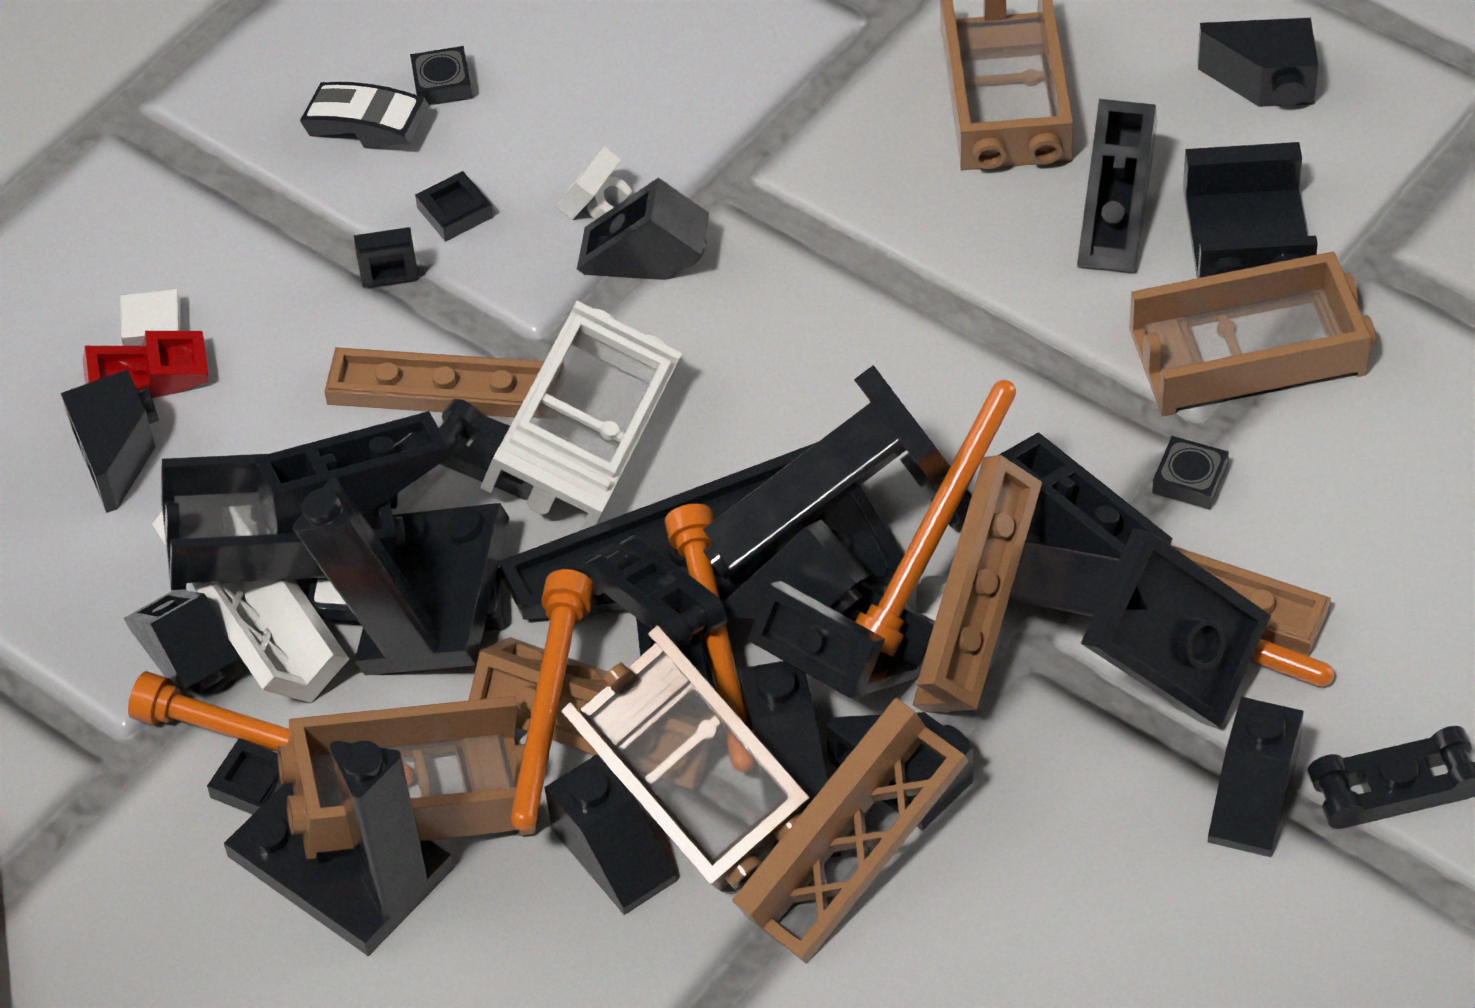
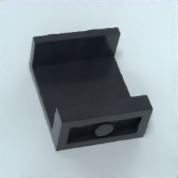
(1245, 206)
(834, 645)

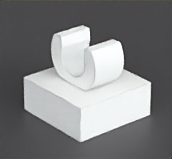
(593, 185)

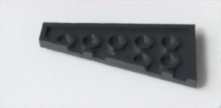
(850, 519)

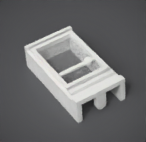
(584, 413)

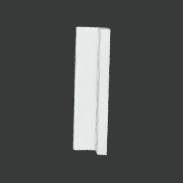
(275, 633)

